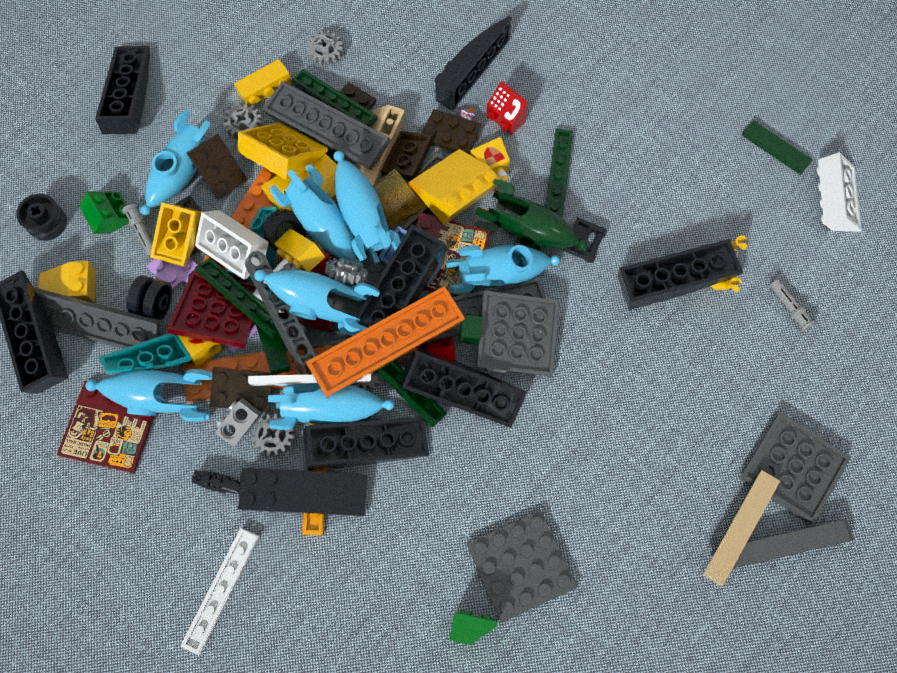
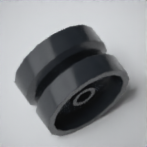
(41, 217)
(149, 297)

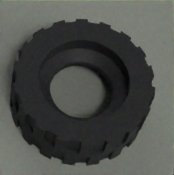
(275, 220)

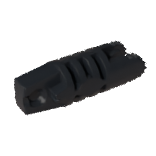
(216, 482)

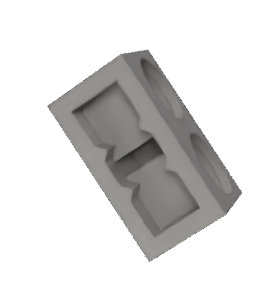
(240, 424)

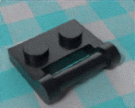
(582, 230)

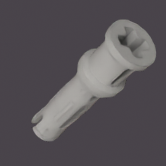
(138, 222)
(797, 312)

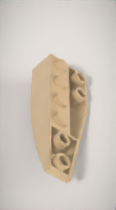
(390, 123)

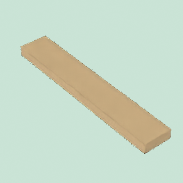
(741, 528)

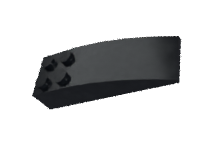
(470, 64)
(124, 91)
(678, 274)
(403, 276)
(29, 336)
(462, 387)
(364, 442)
(302, 492)

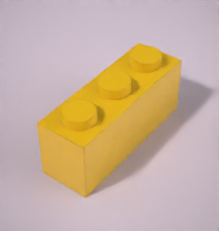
(262, 83)
(298, 250)

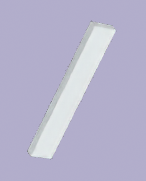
(291, 380)
(220, 592)

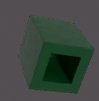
(470, 329)

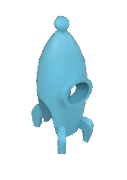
(172, 166)
(362, 211)
(317, 214)
(498, 266)
(308, 292)
(143, 392)
(309, 405)

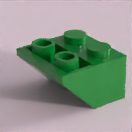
(104, 211)
(469, 629)

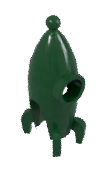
(535, 226)

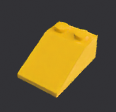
(175, 234)
(72, 280)

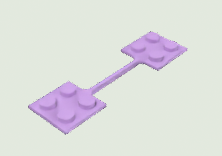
(175, 275)

